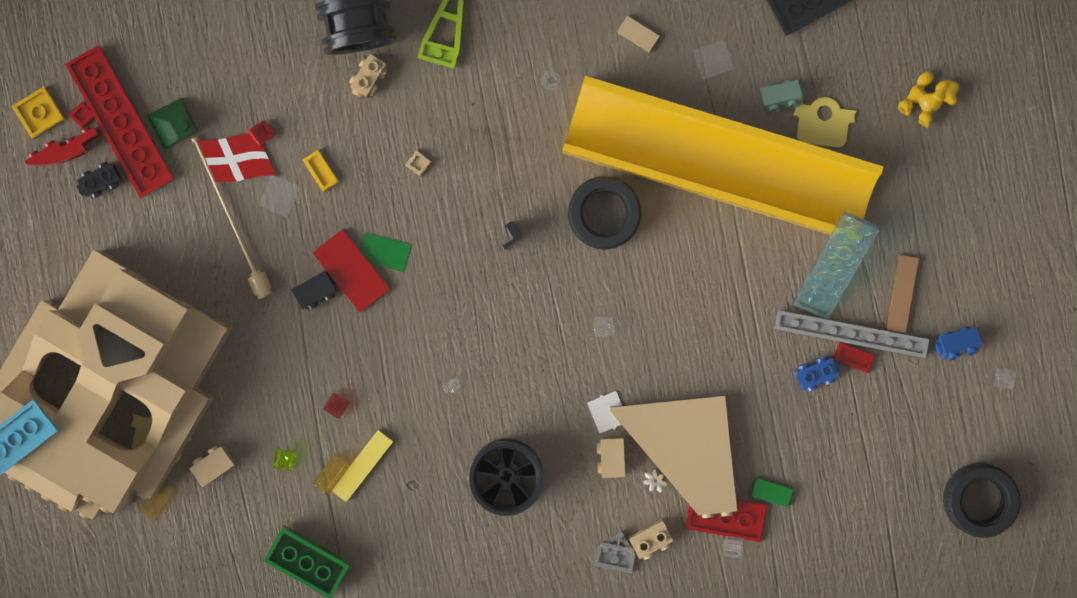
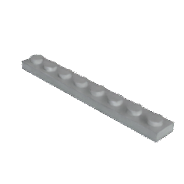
(851, 334)

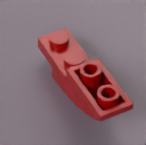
(56, 153)

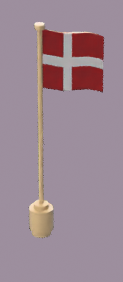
(234, 161)

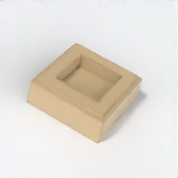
(418, 163)

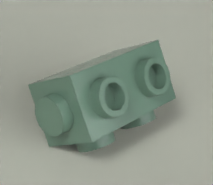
(782, 96)

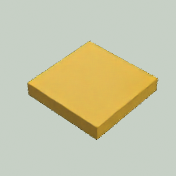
(38, 112)

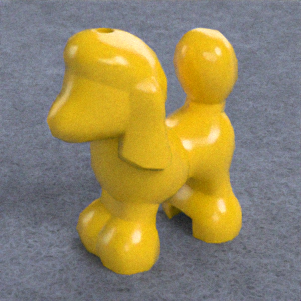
(929, 102)

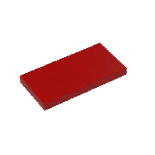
(351, 270)
(744, 523)

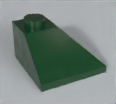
(173, 123)

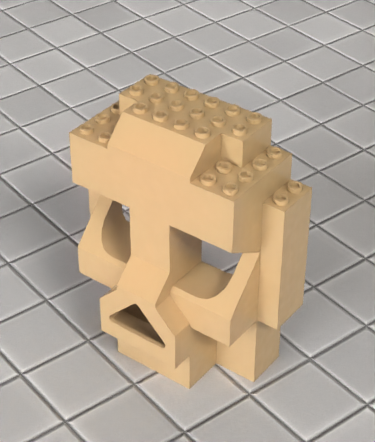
(179, 342)

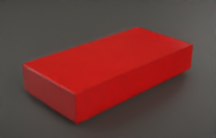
(853, 357)

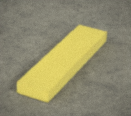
(362, 465)

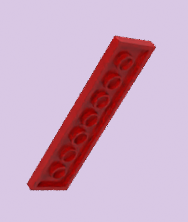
(119, 121)

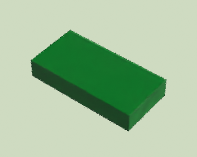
(771, 492)

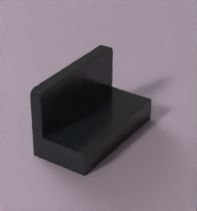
(514, 232)

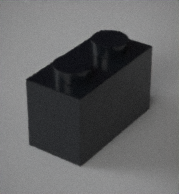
(314, 290)

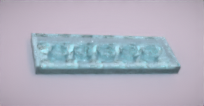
(836, 265)

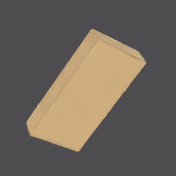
(638, 34)

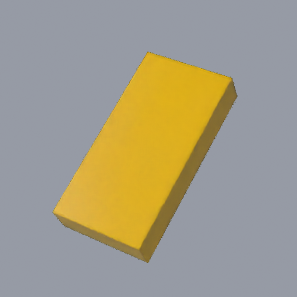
(321, 170)

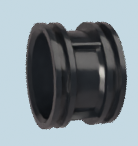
(354, 25)
(521, 499)

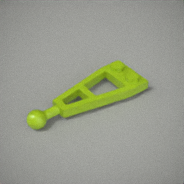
(440, 53)

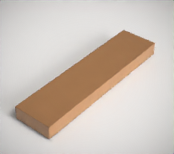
(902, 294)

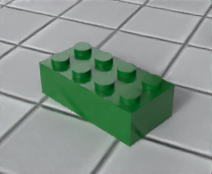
(307, 561)

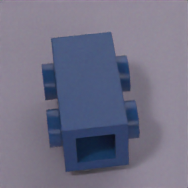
(955, 344)
(822, 371)

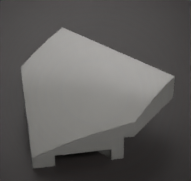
(615, 554)

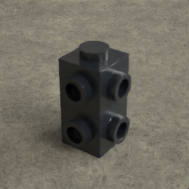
(93, 183)

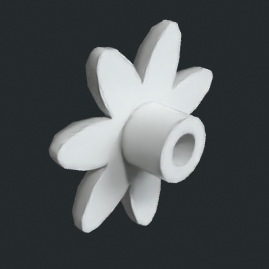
(655, 481)

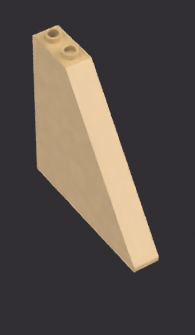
(689, 447)

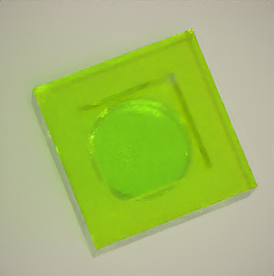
(284, 459)

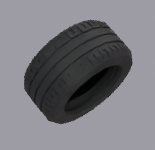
(631, 204)
(1009, 503)

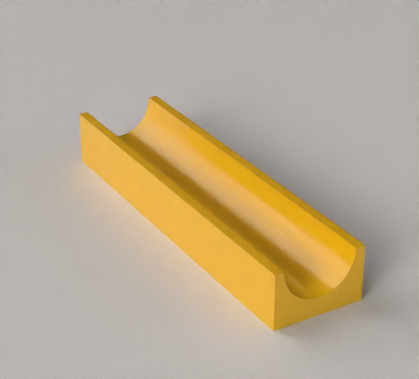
(717, 157)

